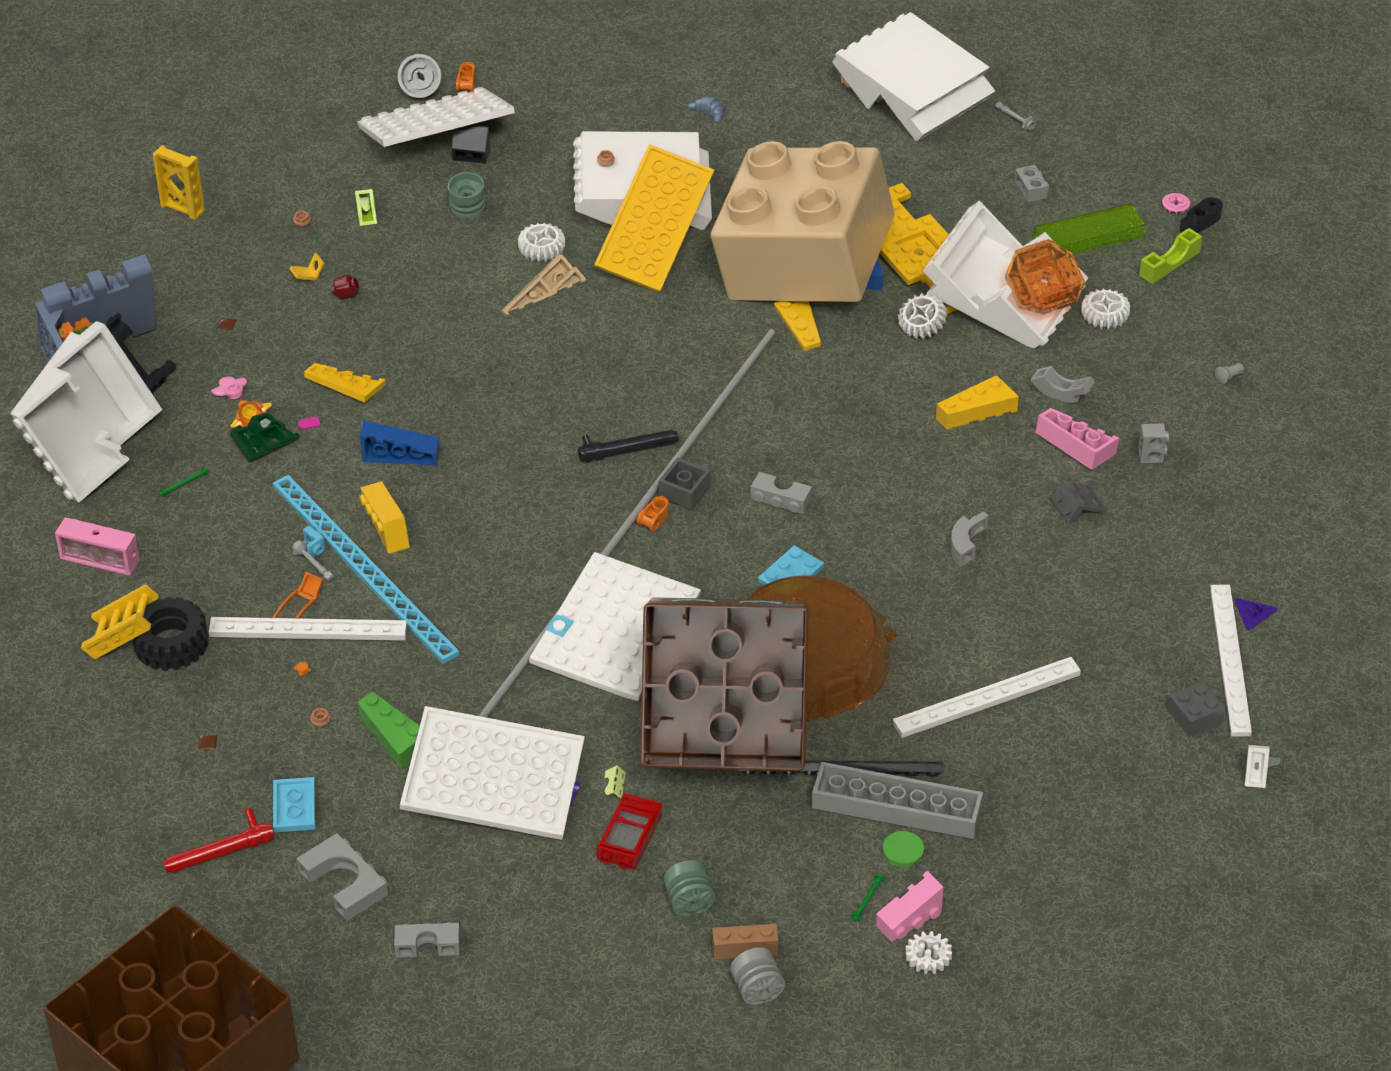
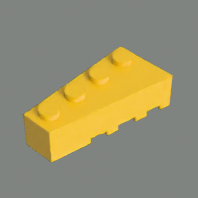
(977, 403)
(385, 516)

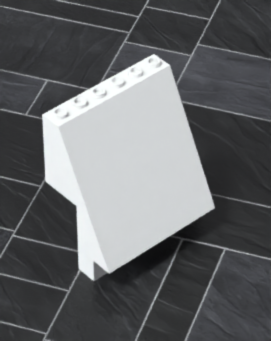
(916, 73)
(603, 188)
(971, 277)
(84, 410)

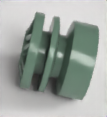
(466, 195)
(689, 888)

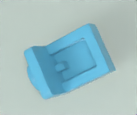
(314, 540)

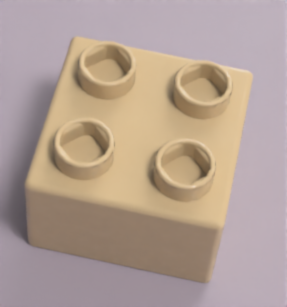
(803, 223)

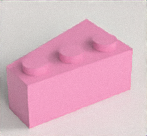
(912, 909)

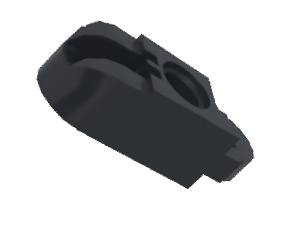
(1202, 215)

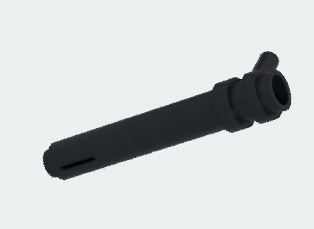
(598, 450)

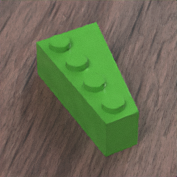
(390, 727)

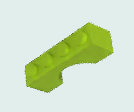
(1184, 248)

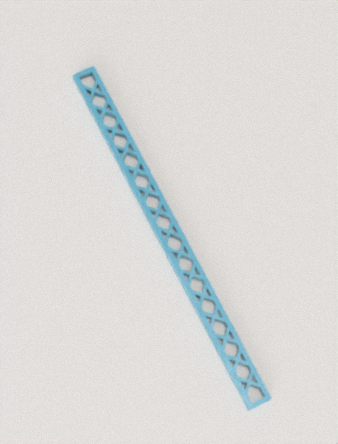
(359, 569)

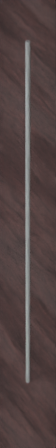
(641, 505)

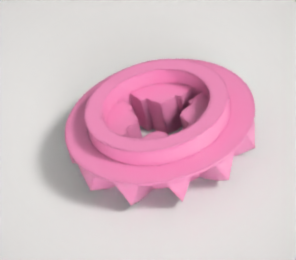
(1182, 201)

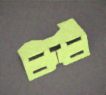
(611, 774)

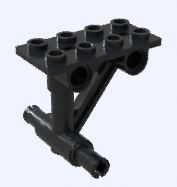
(121, 332)

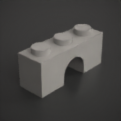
(794, 498)
(443, 935)

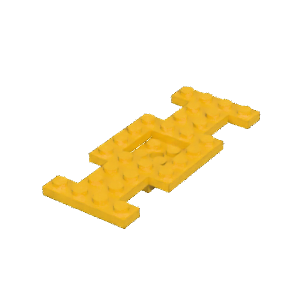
(907, 239)

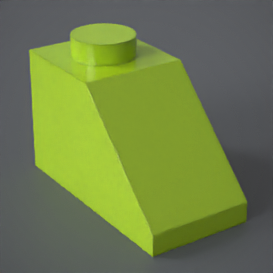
(365, 207)

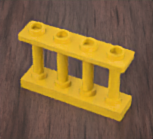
(124, 631)

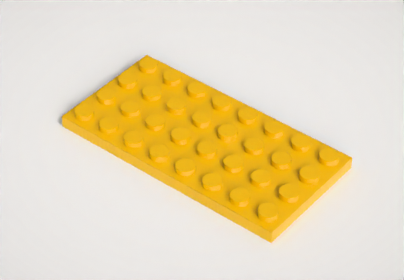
(654, 218)

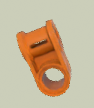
(466, 77)
(654, 514)

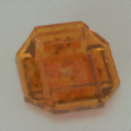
(1046, 262)

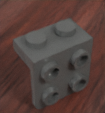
(1073, 498)

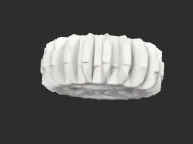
(541, 242)
(1105, 308)
(922, 316)

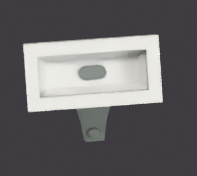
(1257, 764)

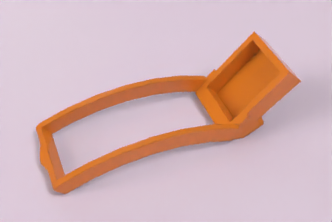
(311, 584)

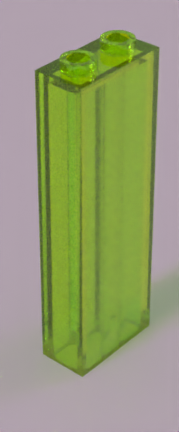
(1095, 229)

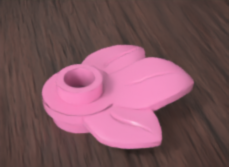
(230, 387)

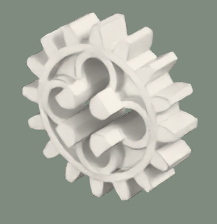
(922, 958)

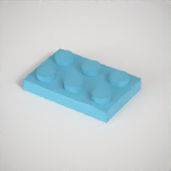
(792, 563)
(294, 804)

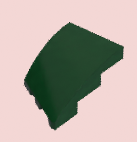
(262, 437)

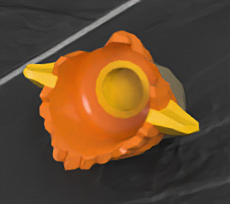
(247, 410)

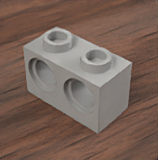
(1031, 183)
(1152, 443)

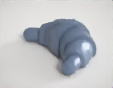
(710, 106)

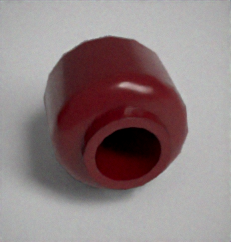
(345, 287)

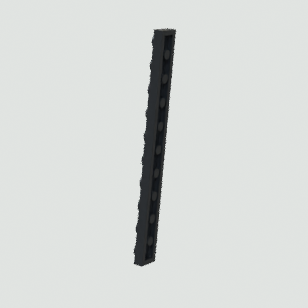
(890, 767)

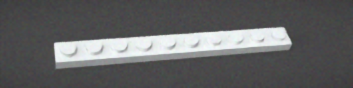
(308, 628)
(1230, 660)
(986, 697)

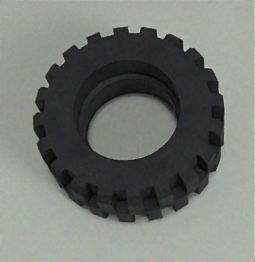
(175, 650)

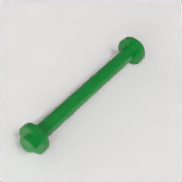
(203, 472)
(878, 878)

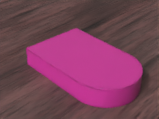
(309, 423)

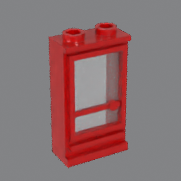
(629, 831)

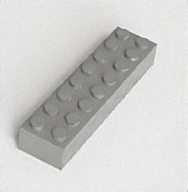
(897, 800)

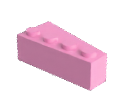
(1076, 438)

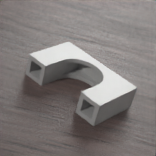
(338, 854)

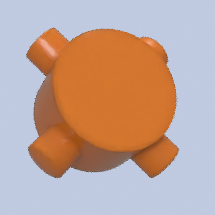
(302, 668)

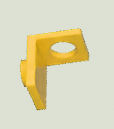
(308, 273)

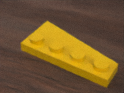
(800, 322)
(344, 382)

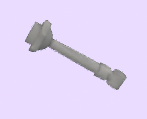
(1028, 123)
(300, 548)

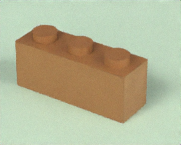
(732, 941)

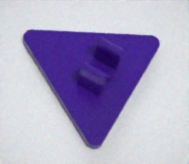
(1253, 612)

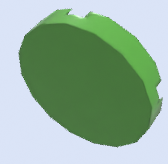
(903, 849)

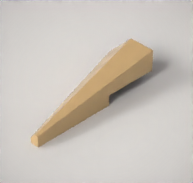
(553, 277)

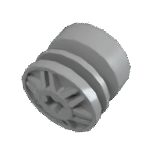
(757, 976)

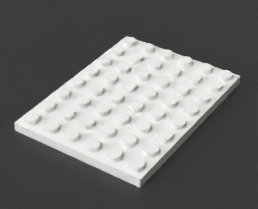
(434, 116)
(607, 628)
(492, 773)

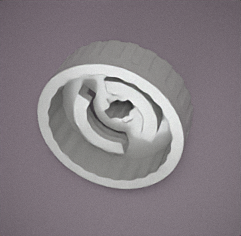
(431, 72)

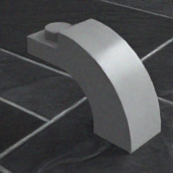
(1060, 388)
(961, 547)

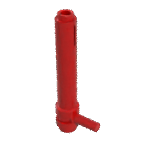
(249, 838)

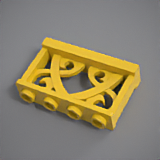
(187, 169)

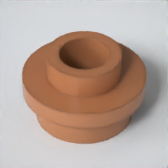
(605, 158)
(301, 218)
(320, 713)

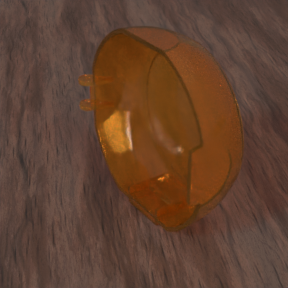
(844, 642)

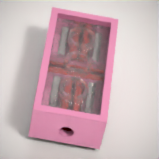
(97, 546)

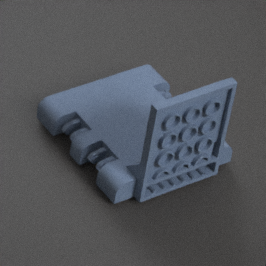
(98, 300)

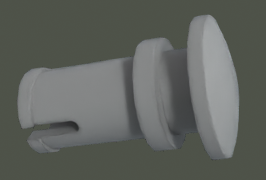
(1226, 373)

